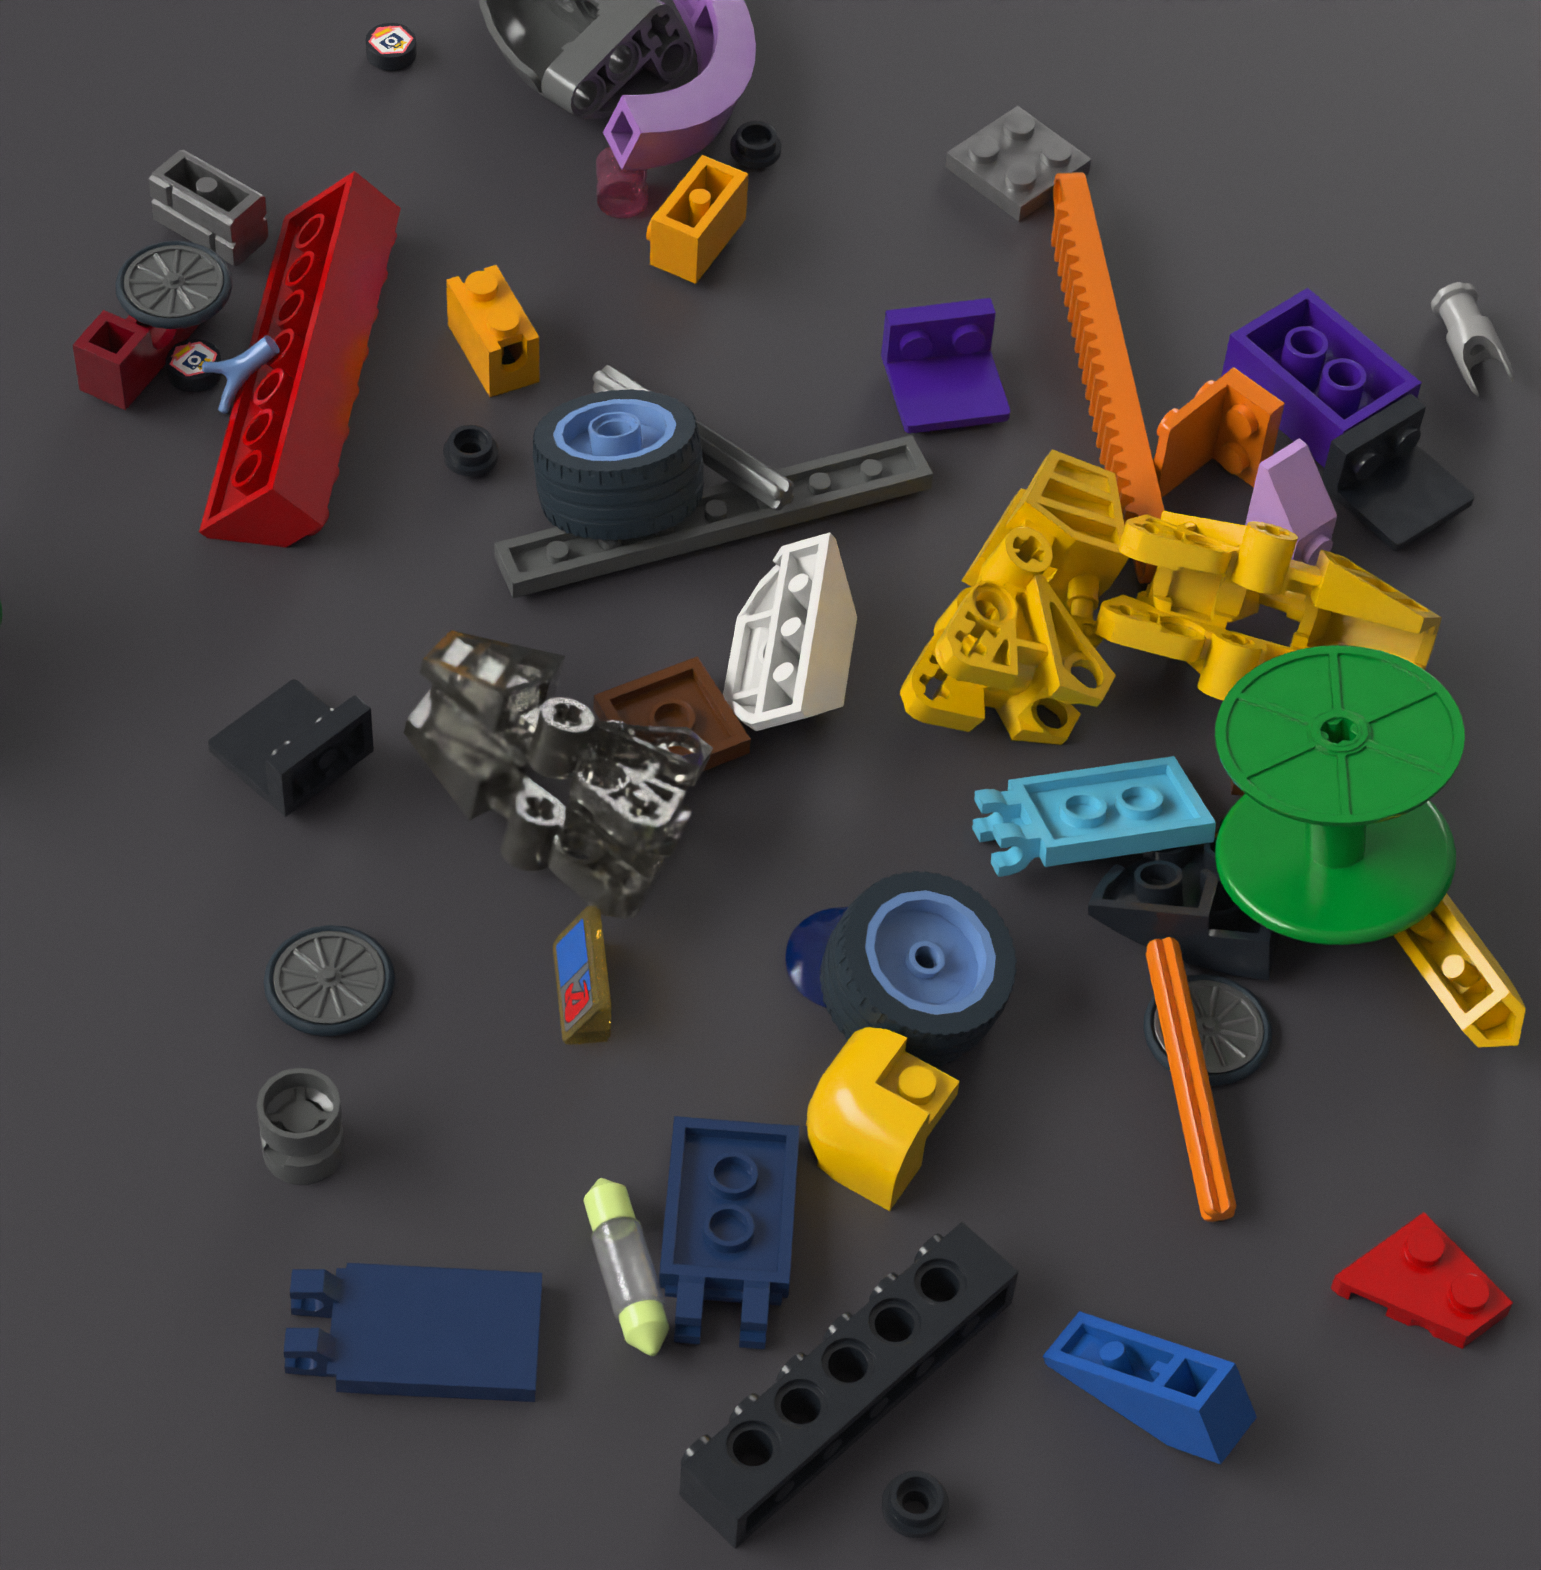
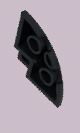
(1183, 898)

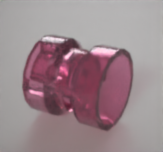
(620, 191)

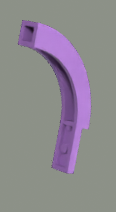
(682, 121)

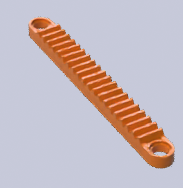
(1103, 353)

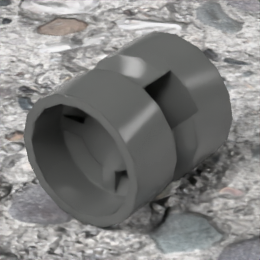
(300, 1126)

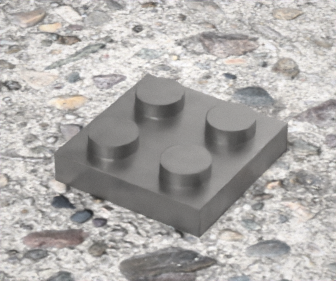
(1015, 162)

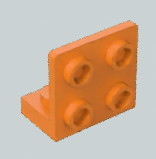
(1225, 421)

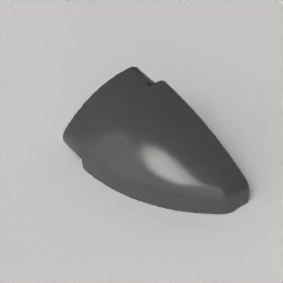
(590, 49)

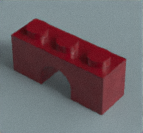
(122, 356)

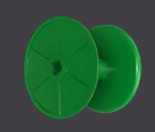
(1337, 793)

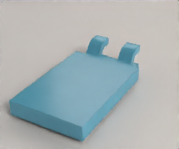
(1092, 814)

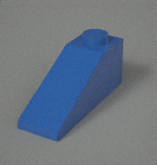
(1158, 1385)

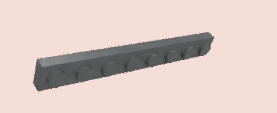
(723, 515)

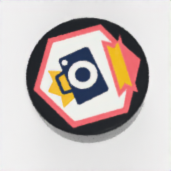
(391, 46)
(185, 365)

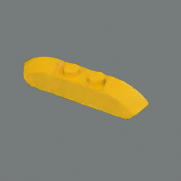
(1465, 976)

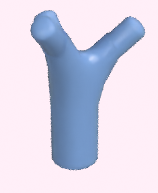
(241, 368)

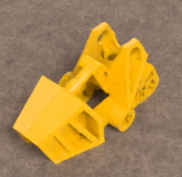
(1223, 573)
(1028, 610)

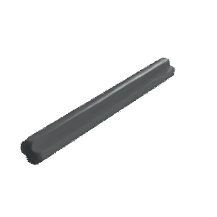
(718, 452)

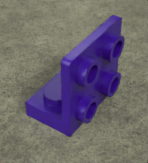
(943, 365)

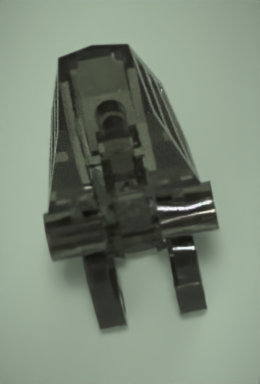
(498, 716)

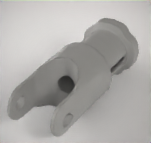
(1469, 333)

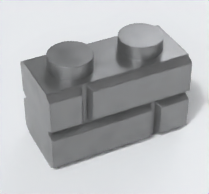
(208, 207)

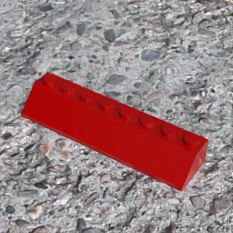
(297, 407)

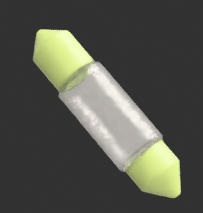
(626, 1266)

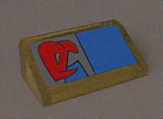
(583, 980)

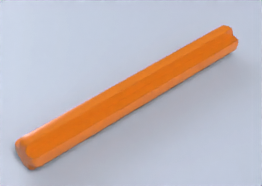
(1190, 1080)

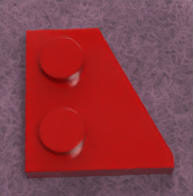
(1426, 1284)

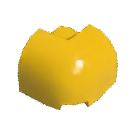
(875, 1114)

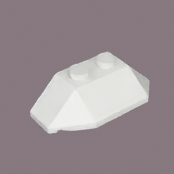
(793, 638)

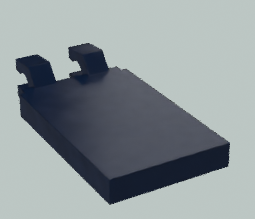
(729, 1221)
(419, 1330)

